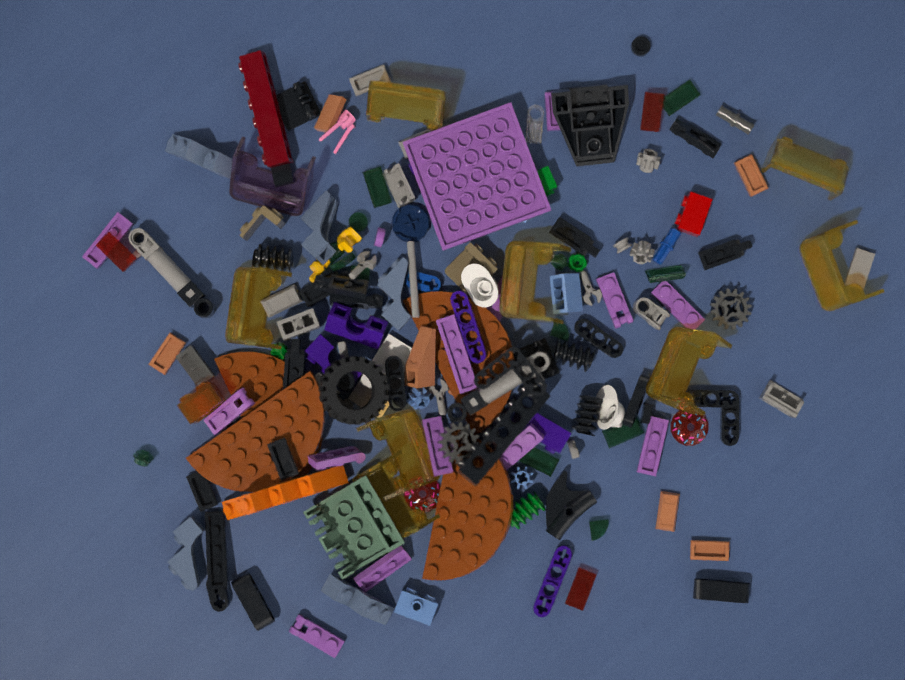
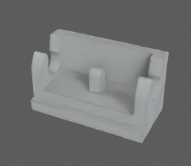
(399, 186)
(782, 399)

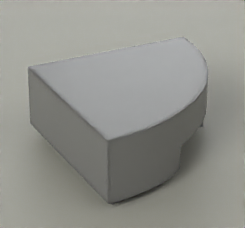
(343, 349)
(573, 449)

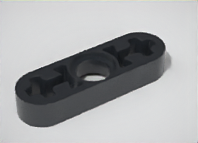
(607, 350)
(636, 401)

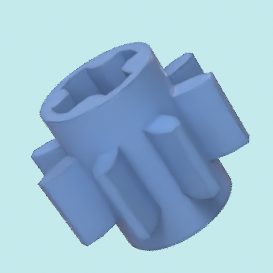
(418, 398)
(523, 482)

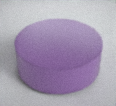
(379, 237)

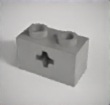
(298, 324)

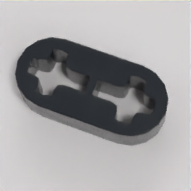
(213, 598)

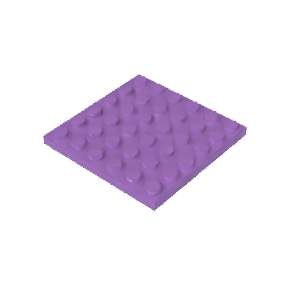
(476, 176)

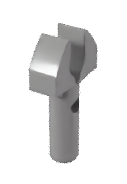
(363, 264)
(589, 289)
(440, 397)

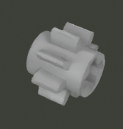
(648, 160)
(642, 252)

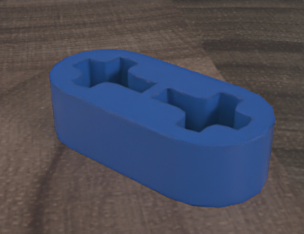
(427, 278)

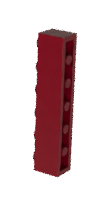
(265, 108)

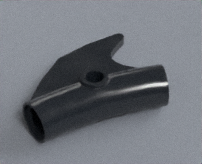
(559, 500)

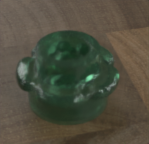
(559, 261)

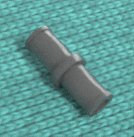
(735, 120)

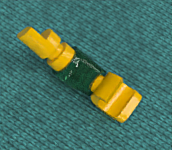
(343, 243)

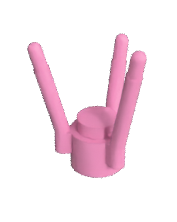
(345, 120)

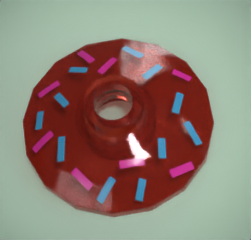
(682, 434)
(426, 503)

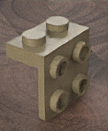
(259, 216)
(470, 255)

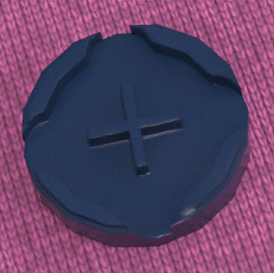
(410, 223)

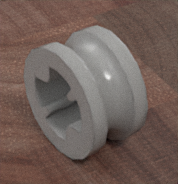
(622, 245)

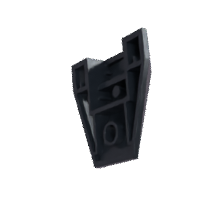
(591, 120)

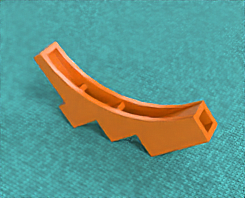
(284, 492)

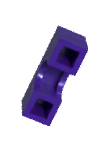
(342, 324)
(320, 352)

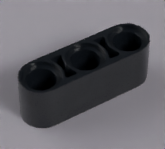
(398, 373)
(721, 590)
(253, 601)

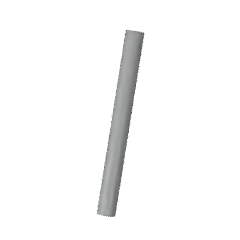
(413, 279)

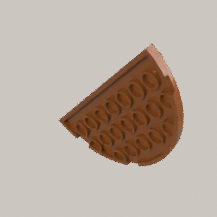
(495, 338)
(260, 377)
(240, 454)
(470, 520)

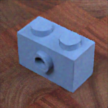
(566, 293)
(416, 606)

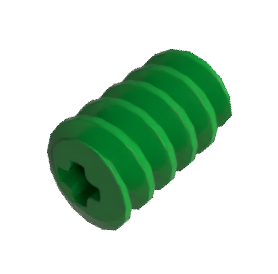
(526, 509)

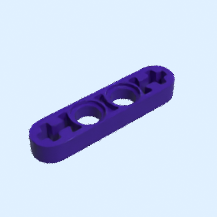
(465, 328)
(550, 580)

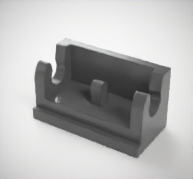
(195, 365)

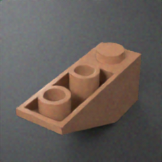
(421, 361)

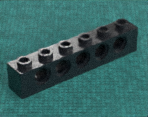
(476, 474)

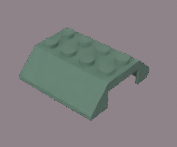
(355, 526)

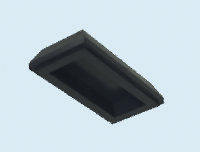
(283, 459)
(202, 491)

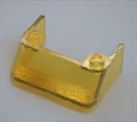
(406, 103)
(807, 166)
(825, 273)
(520, 280)
(246, 314)
(677, 364)
(404, 433)
(405, 519)

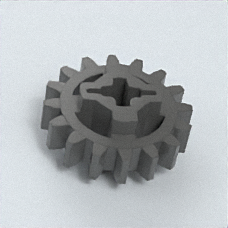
(737, 314)
(463, 434)

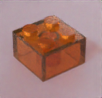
(201, 403)

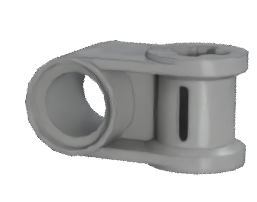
(651, 313)

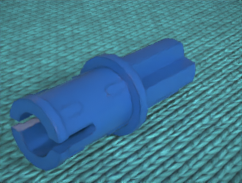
(666, 246)

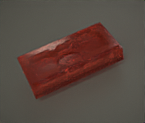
(652, 112)
(116, 252)
(580, 588)

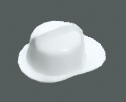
(480, 285)
(611, 411)

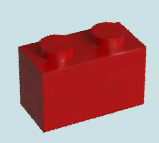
(693, 214)

